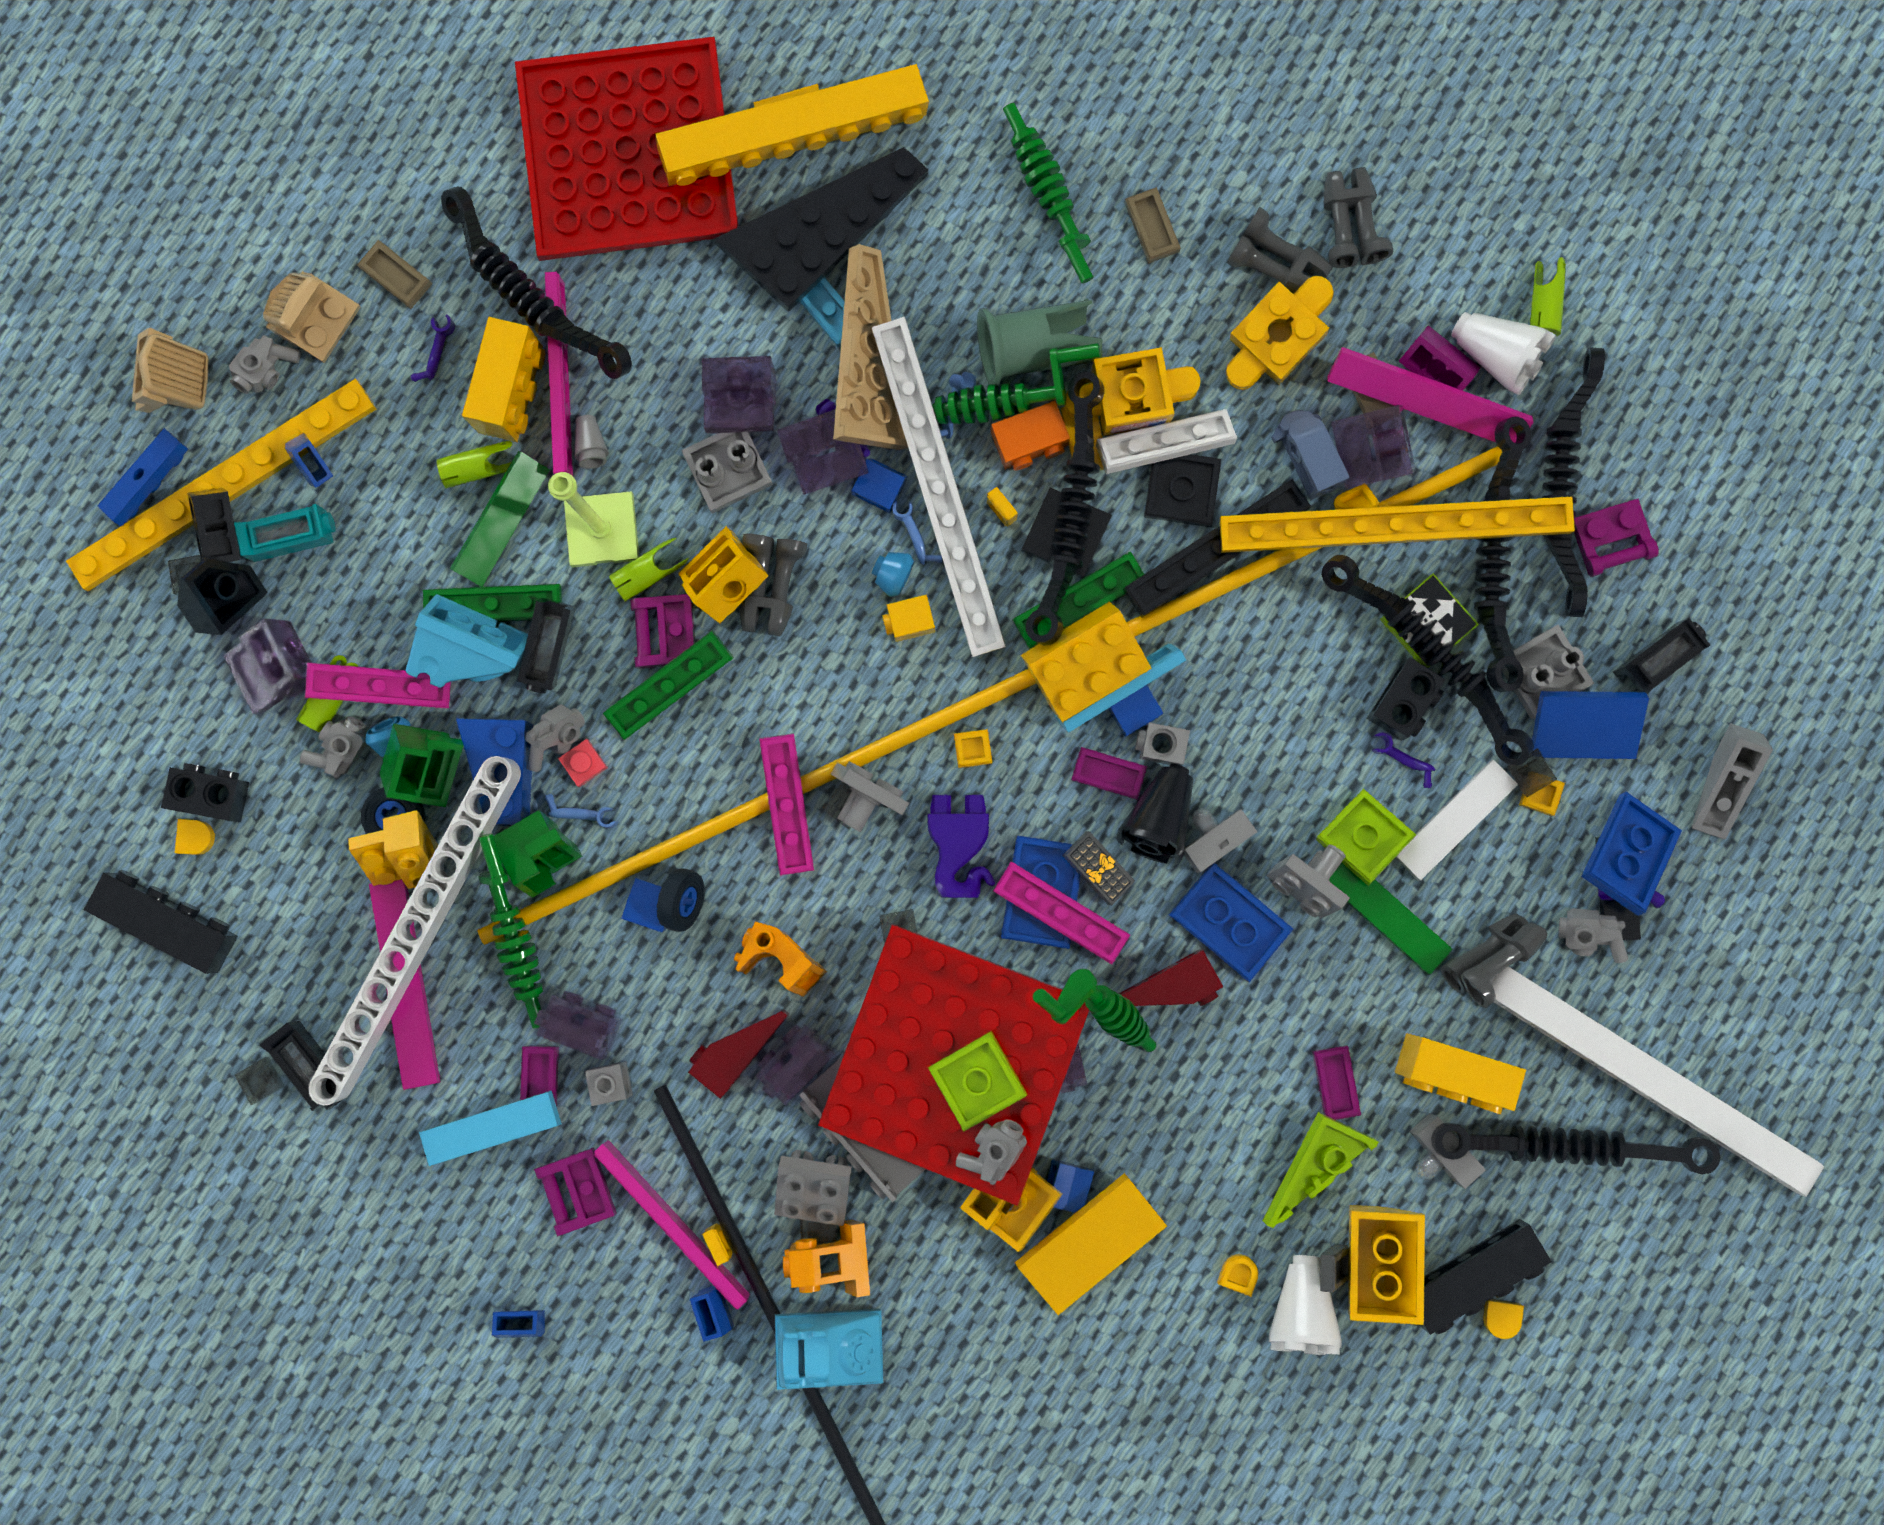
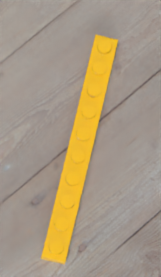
(235, 475)
(1397, 524)

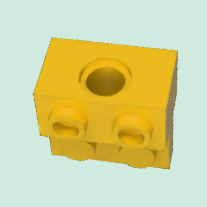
(722, 575)
(396, 851)
(1021, 1221)

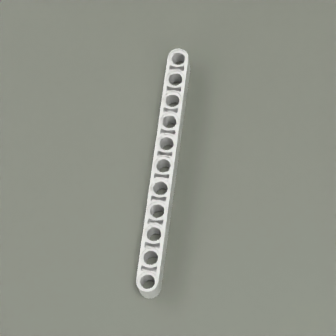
(402, 941)
(1656, 1082)

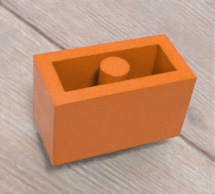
(1030, 436)

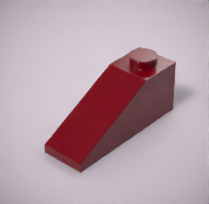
(1180, 983)
(728, 1058)

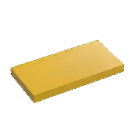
(1090, 1244)

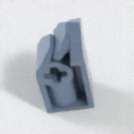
(1311, 452)

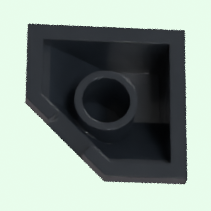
(218, 595)

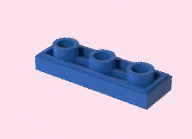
(143, 477)

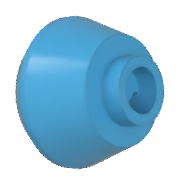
(893, 572)
(379, 734)

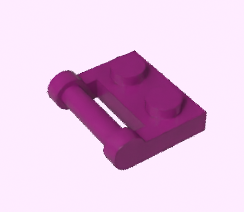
(1612, 526)
(674, 628)
(586, 1188)

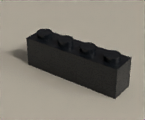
(161, 922)
(1481, 1274)

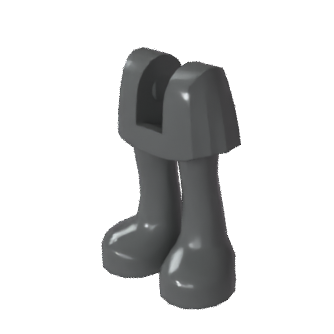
(1358, 198)
(1301, 259)
(787, 553)
(1510, 941)

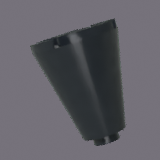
(1160, 817)

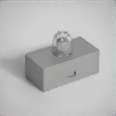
(1216, 837)
(1461, 1171)

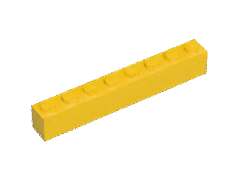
(792, 125)

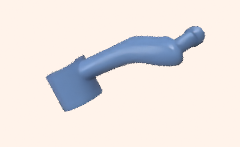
(957, 383)
(915, 535)
(578, 813)

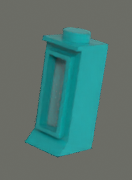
(285, 533)

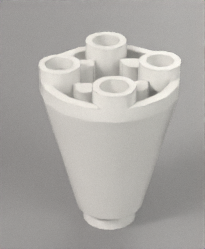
(1504, 347)
(1304, 1314)

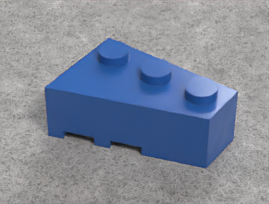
(505, 739)

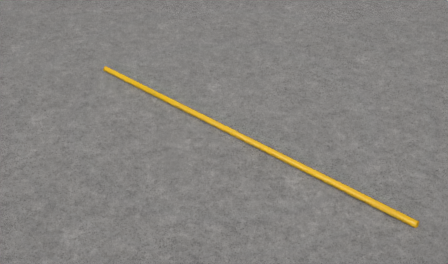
(962, 709)

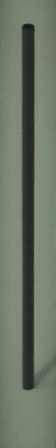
(765, 1299)

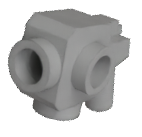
(254, 365)
(556, 730)
(342, 744)
(1587, 928)
(999, 1150)

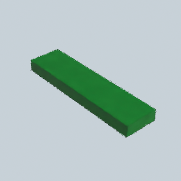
(500, 519)
(1087, 595)
(499, 602)
(668, 685)
(1392, 920)

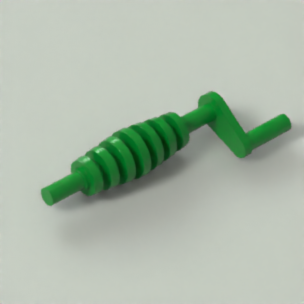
(1047, 183)
(1008, 399)
(513, 941)
(1111, 1010)

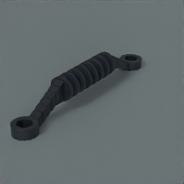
(522, 292)
(1564, 429)
(1082, 464)
(1492, 610)
(1473, 686)
(1575, 1146)

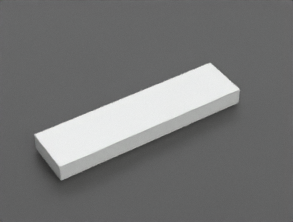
(1166, 441)
(1456, 819)

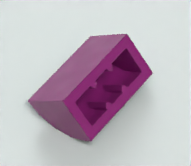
(1439, 360)

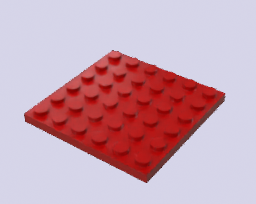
(596, 151)
(917, 1012)

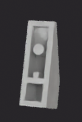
(1730, 779)

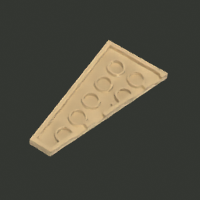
(864, 398)

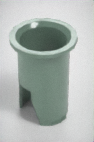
(1023, 339)

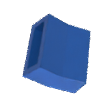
(317, 477)
(880, 486)
(1135, 711)
(642, 905)
(1072, 1181)
(711, 1313)
(499, 1324)

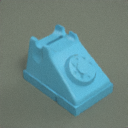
(462, 644)
(828, 1349)

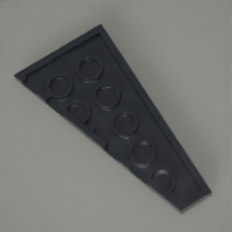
(809, 236)

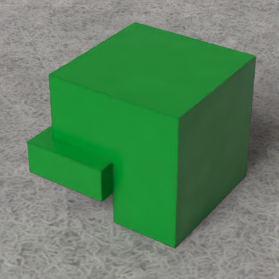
(420, 765)
(534, 851)

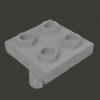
(727, 468)
(1549, 665)
(865, 795)
(1311, 882)
(812, 1188)

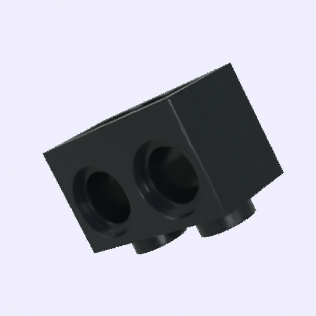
(214, 525)
(1399, 694)
(205, 796)

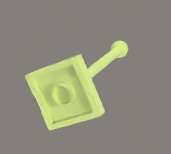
(596, 525)

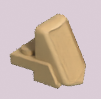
(309, 313)
(168, 373)

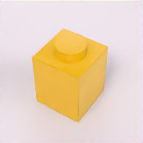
(909, 618)

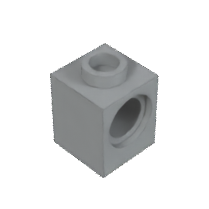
(1177, 738)
(608, 1083)

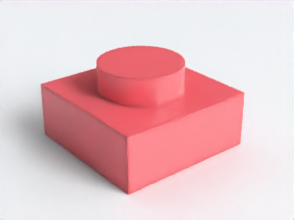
(582, 763)

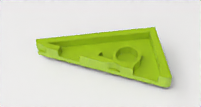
(1321, 1157)

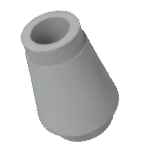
(589, 443)

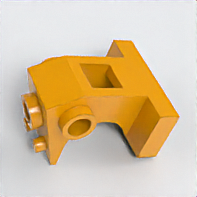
(799, 969)
(803, 1262)

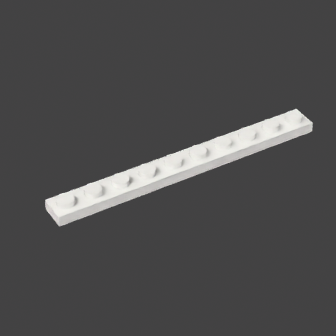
(938, 487)

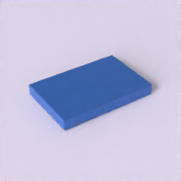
(1589, 724)
(1631, 853)
(1045, 862)
(1230, 922)

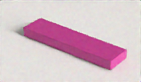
(374, 686)
(786, 804)
(1061, 913)

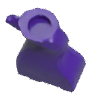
(958, 841)

